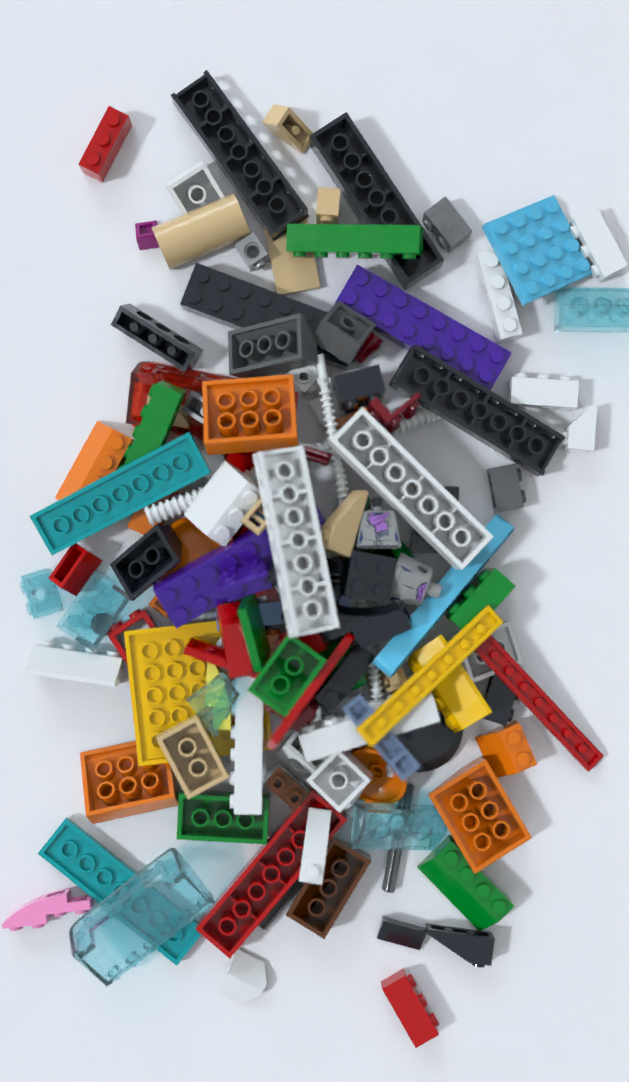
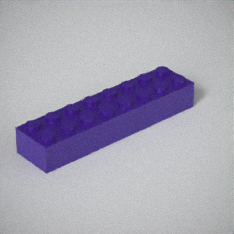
(413, 322)
(198, 585)

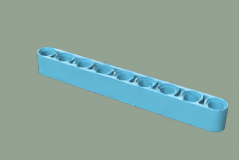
(433, 609)

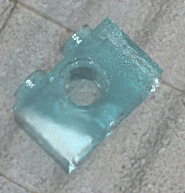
(50, 603)

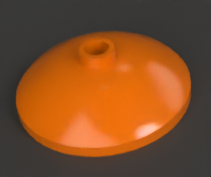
(380, 788)

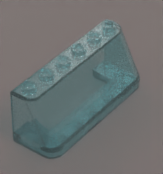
(139, 917)

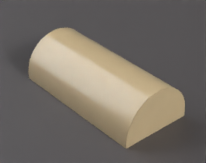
(201, 231)

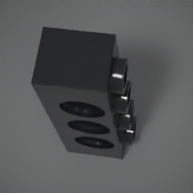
(156, 337)

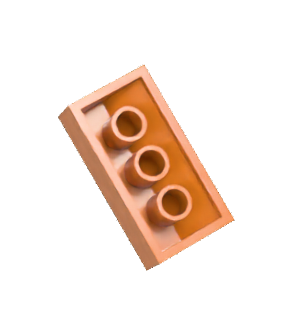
(98, 457)

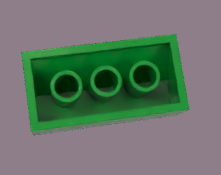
(470, 893)

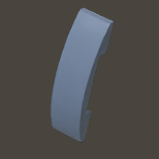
(389, 746)

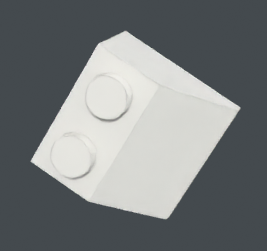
(340, 778)

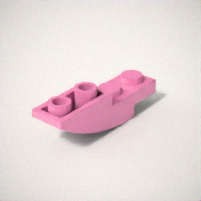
(39, 910)

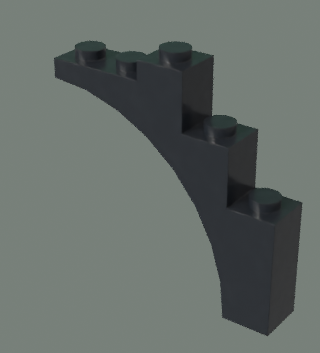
(365, 624)

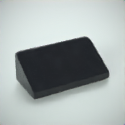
(401, 933)

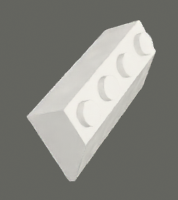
(75, 664)

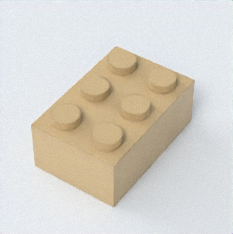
(192, 756)

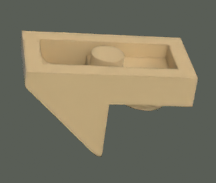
(390, 684)

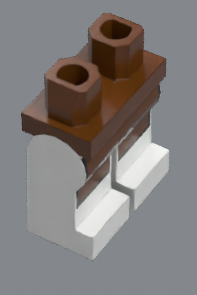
(288, 789)

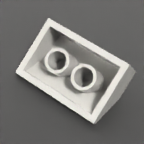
(223, 503)

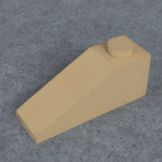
(342, 526)

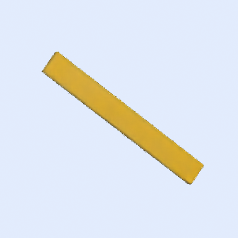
(429, 676)

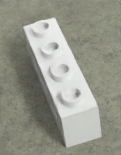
(293, 756)

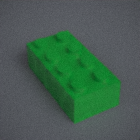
(211, 819)

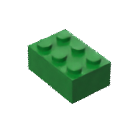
(488, 590)

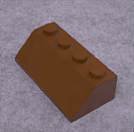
(320, 905)

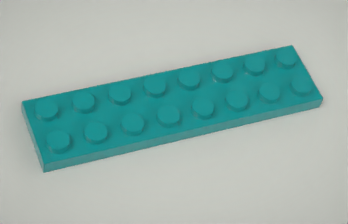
(120, 493)
(100, 874)

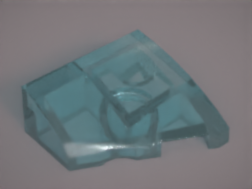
(214, 702)

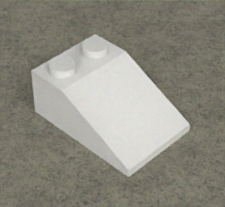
(194, 188)
(476, 666)

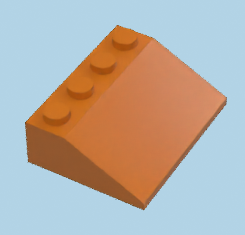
(249, 414)
(120, 788)
(479, 814)

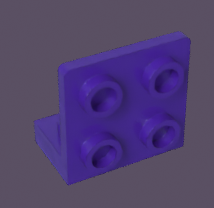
(245, 580)

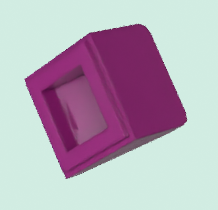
(145, 235)

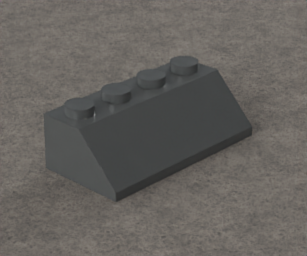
(271, 347)

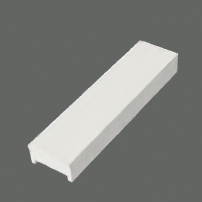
(295, 541)

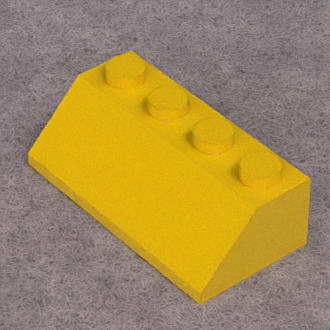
(456, 694)

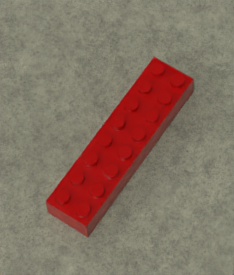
(263, 879)

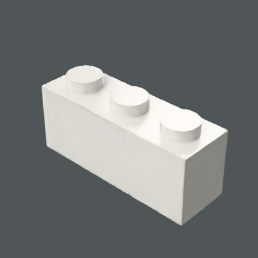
(598, 244)
(543, 392)

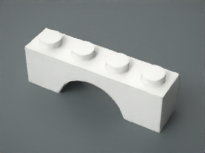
(502, 306)

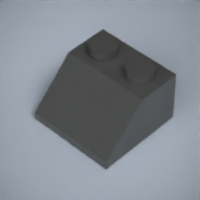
(343, 332)

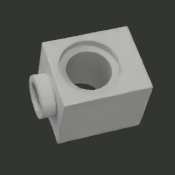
(252, 243)

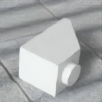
(581, 432)

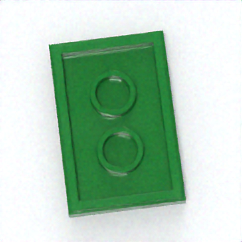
(254, 632)

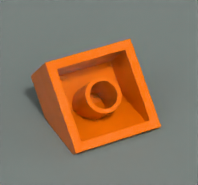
(506, 749)

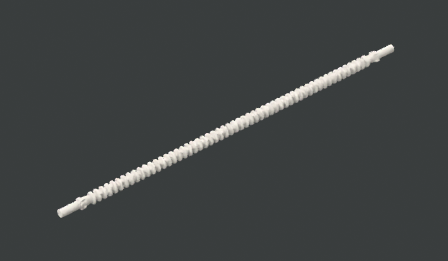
(323, 382)

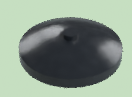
(431, 744)

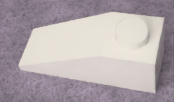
(315, 846)

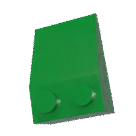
(287, 675)

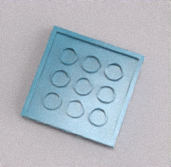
(537, 250)

